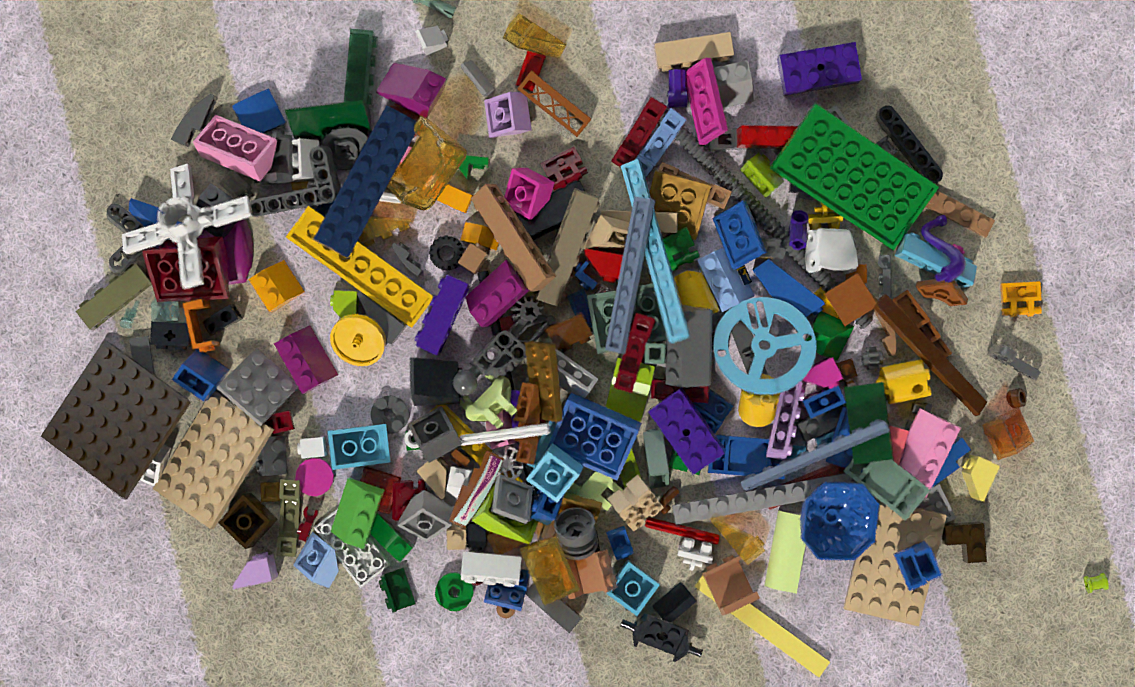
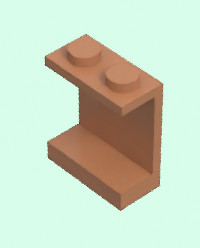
(593, 574)
(729, 585)

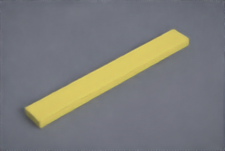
(775, 634)

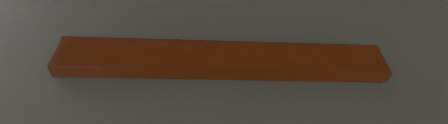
(930, 354)

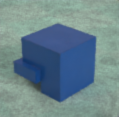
(917, 565)

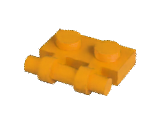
(1020, 293)

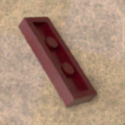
(661, 390)

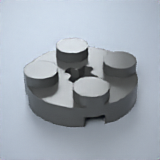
(398, 407)

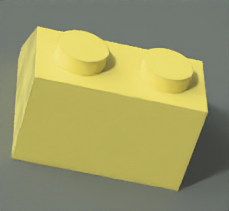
(978, 476)

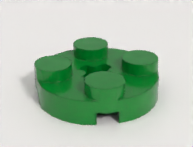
(448, 600)

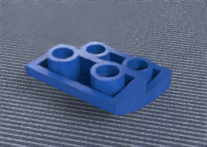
(259, 112)
(715, 410)
(508, 596)

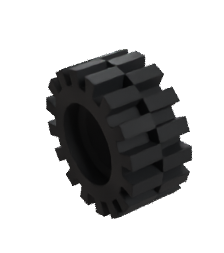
(446, 241)

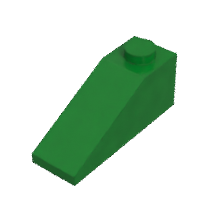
(391, 538)

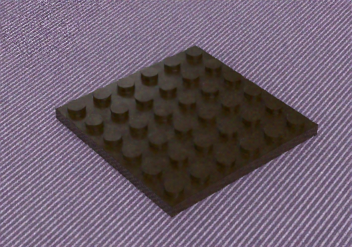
(115, 419)

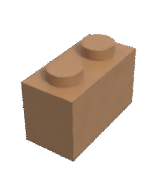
(473, 258)

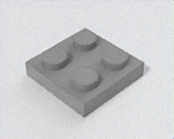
(512, 499)

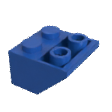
(200, 375)

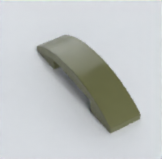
(289, 517)

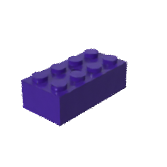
(800, 71)
(442, 315)
(680, 413)

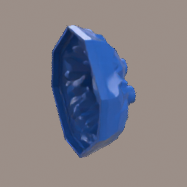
(839, 521)

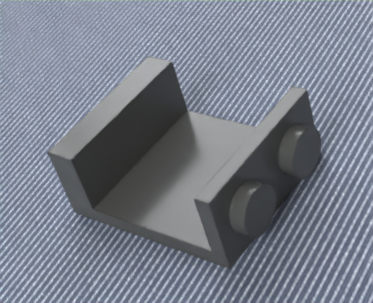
(282, 162)

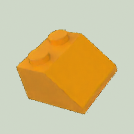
(276, 286)

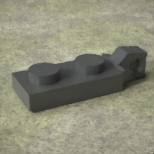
(885, 279)

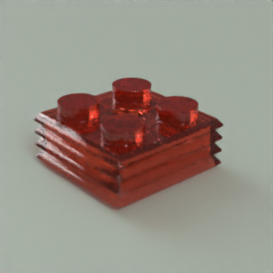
(385, 481)

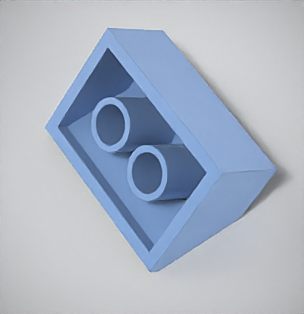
(723, 280)

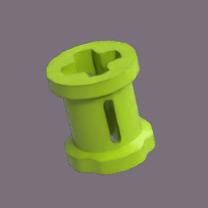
(1096, 583)

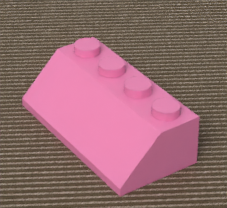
(236, 147)
(928, 446)

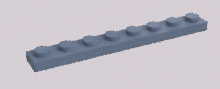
(629, 274)
(822, 451)

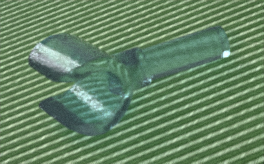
(126, 322)

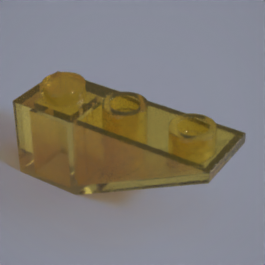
(531, 37)
(382, 227)

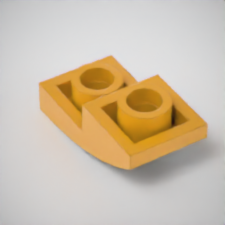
(455, 198)

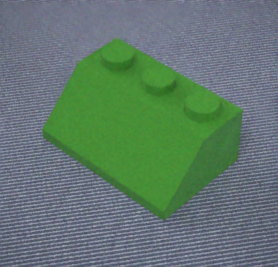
(357, 512)

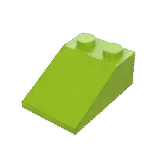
(760, 175)
(633, 403)
(503, 525)

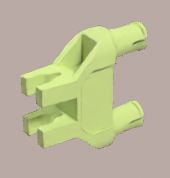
(490, 402)
(594, 488)

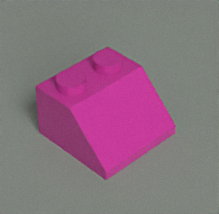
(528, 191)
(824, 374)

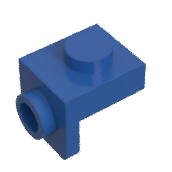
(585, 281)
(620, 543)

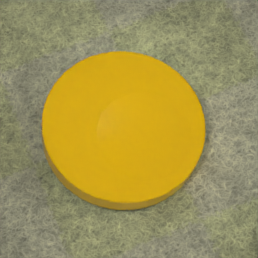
(358, 340)

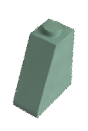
(656, 458)

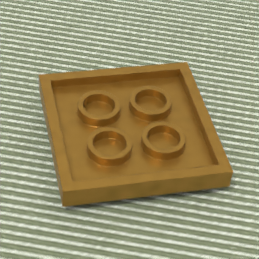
(680, 196)

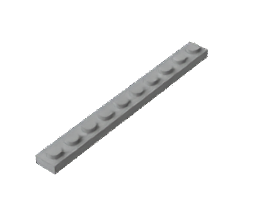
(751, 499)

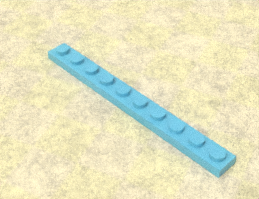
(657, 258)

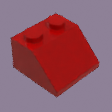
(605, 264)

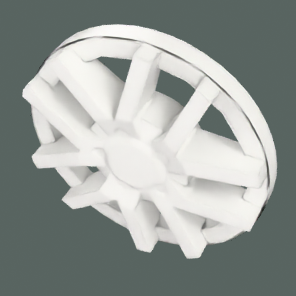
(507, 464)

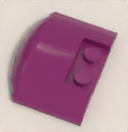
(239, 251)

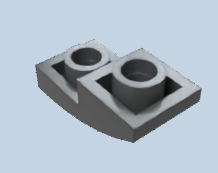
(402, 253)

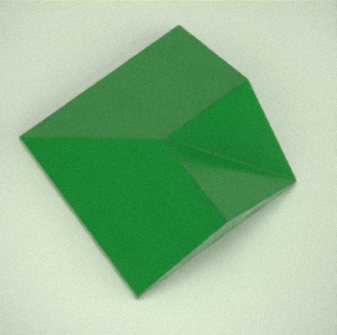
(829, 335)

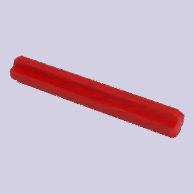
(682, 530)

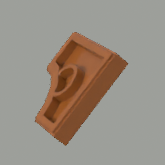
(944, 291)

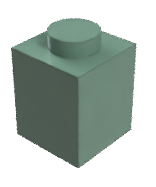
(655, 353)

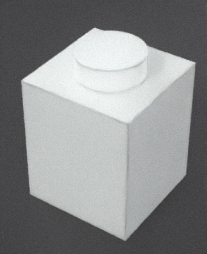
(312, 447)

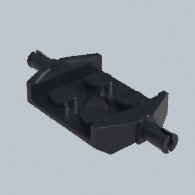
(675, 642)

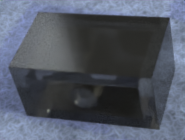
(237, 186)

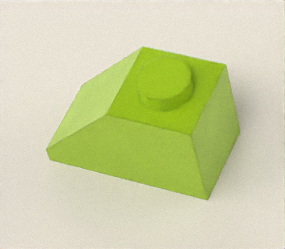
(345, 302)

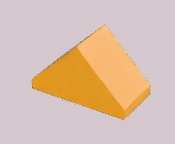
(479, 234)

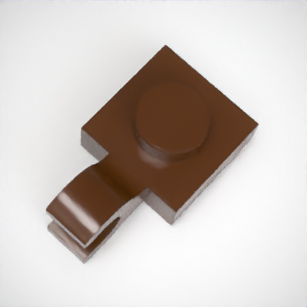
(847, 371)

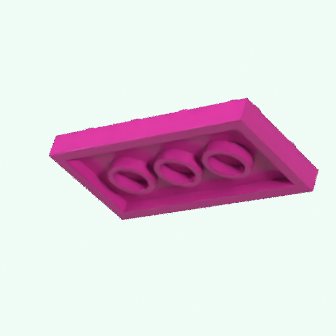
(705, 101)

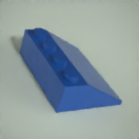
(595, 435)

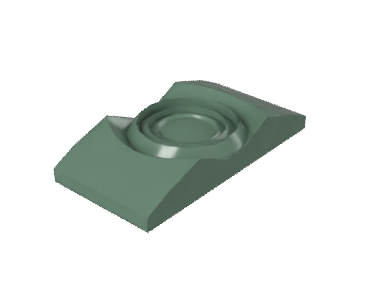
(890, 485)

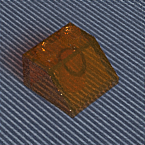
(1008, 434)

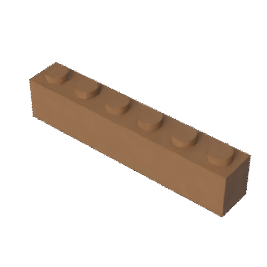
(513, 237)

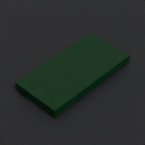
(865, 405)

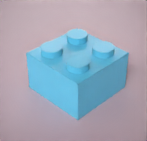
(633, 587)

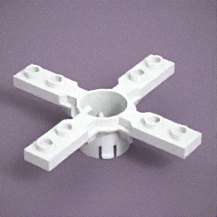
(185, 236)

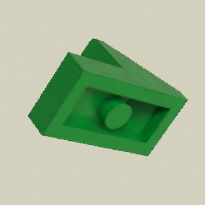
(477, 162)

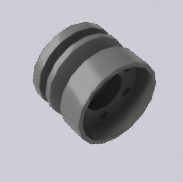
(576, 533)

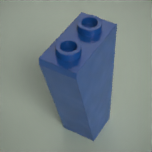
(786, 288)

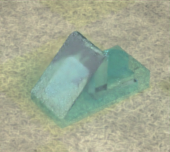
(165, 311)

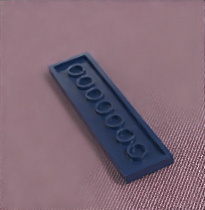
(366, 182)

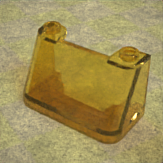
(427, 166)

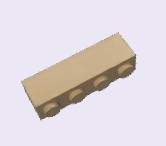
(692, 50)

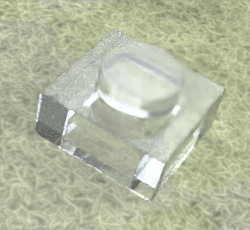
(558, 128)

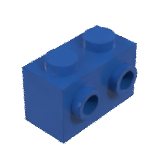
(545, 508)

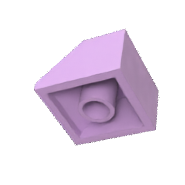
(507, 114)
(257, 571)

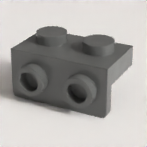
(272, 457)

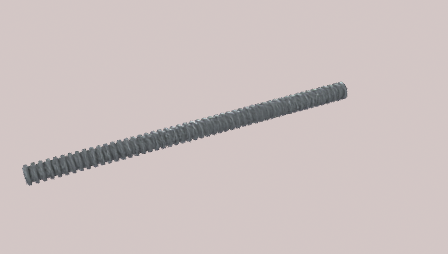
(758, 212)

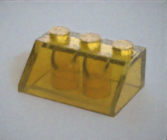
(549, 569)

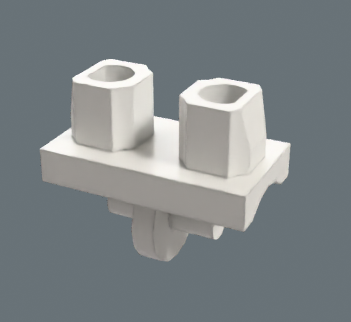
(694, 556)

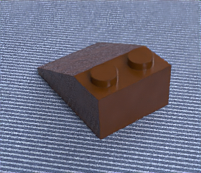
(569, 332)

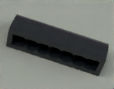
(552, 213)

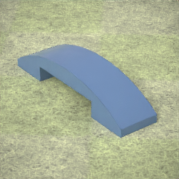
(661, 140)

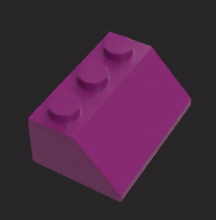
(496, 294)
(306, 359)

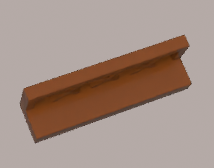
(559, 98)

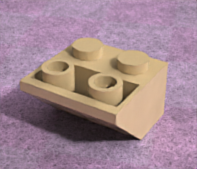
(608, 235)

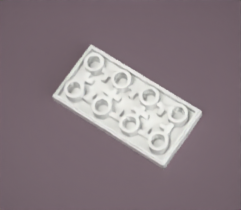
(359, 563)

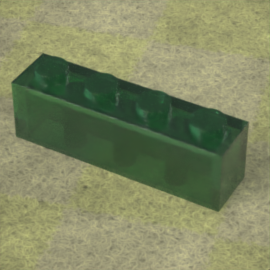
(359, 66)

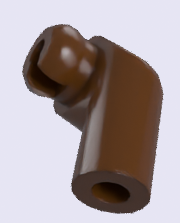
(667, 497)

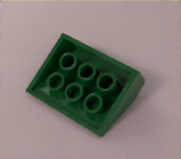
(319, 120)

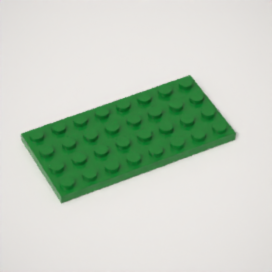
(854, 176)

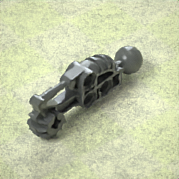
(504, 359)

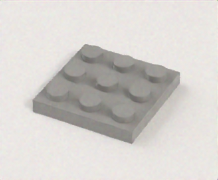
(258, 386)

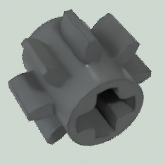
(872, 358)

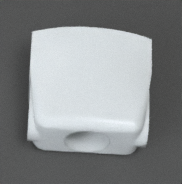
(831, 250)

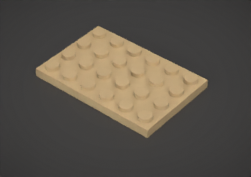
(212, 460)
(876, 580)

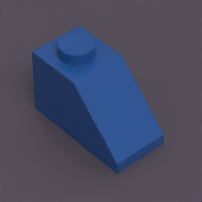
(823, 401)

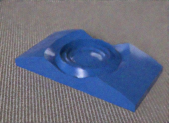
(743, 456)

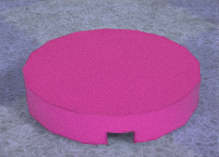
(315, 476)

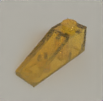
(742, 542)

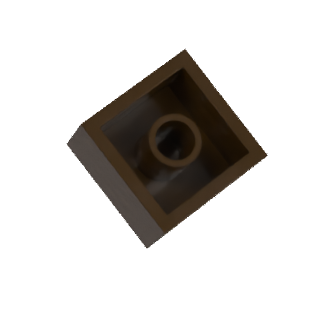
(247, 520)

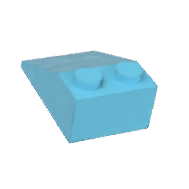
(358, 446)

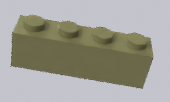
(114, 297)

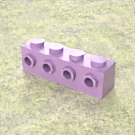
(783, 423)

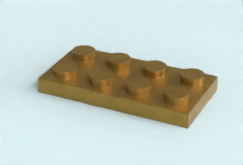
(544, 372)

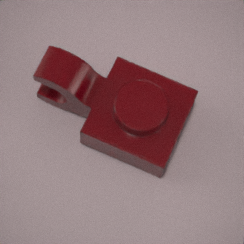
(305, 528)

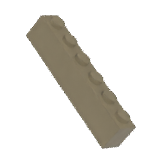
(567, 245)

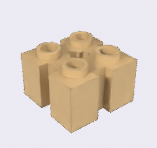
(635, 503)

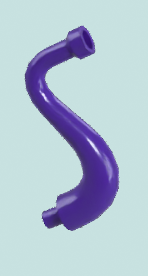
(957, 260)

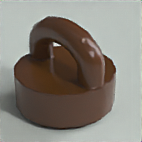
(1016, 398)

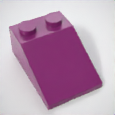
(412, 88)

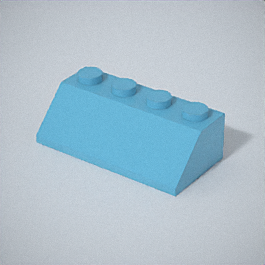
(931, 259)

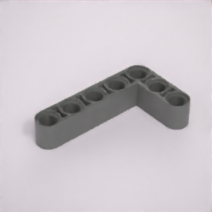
(302, 195)

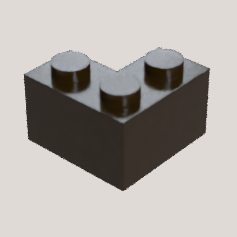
(971, 538)

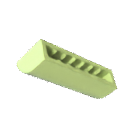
(785, 554)

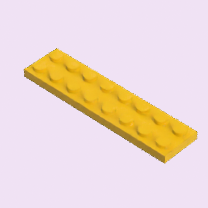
(364, 271)

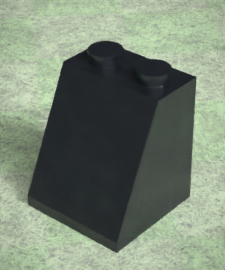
(433, 382)

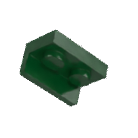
(397, 590)

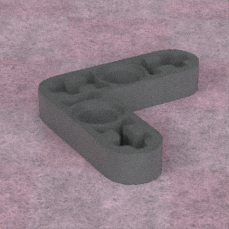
(115, 220)
(1008, 356)

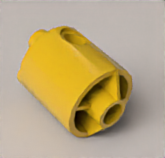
(695, 291)
(905, 381)
(758, 409)

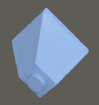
(317, 561)

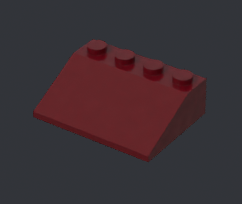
(165, 274)

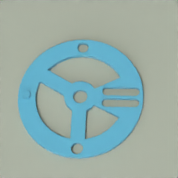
(752, 381)

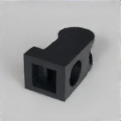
(222, 319)

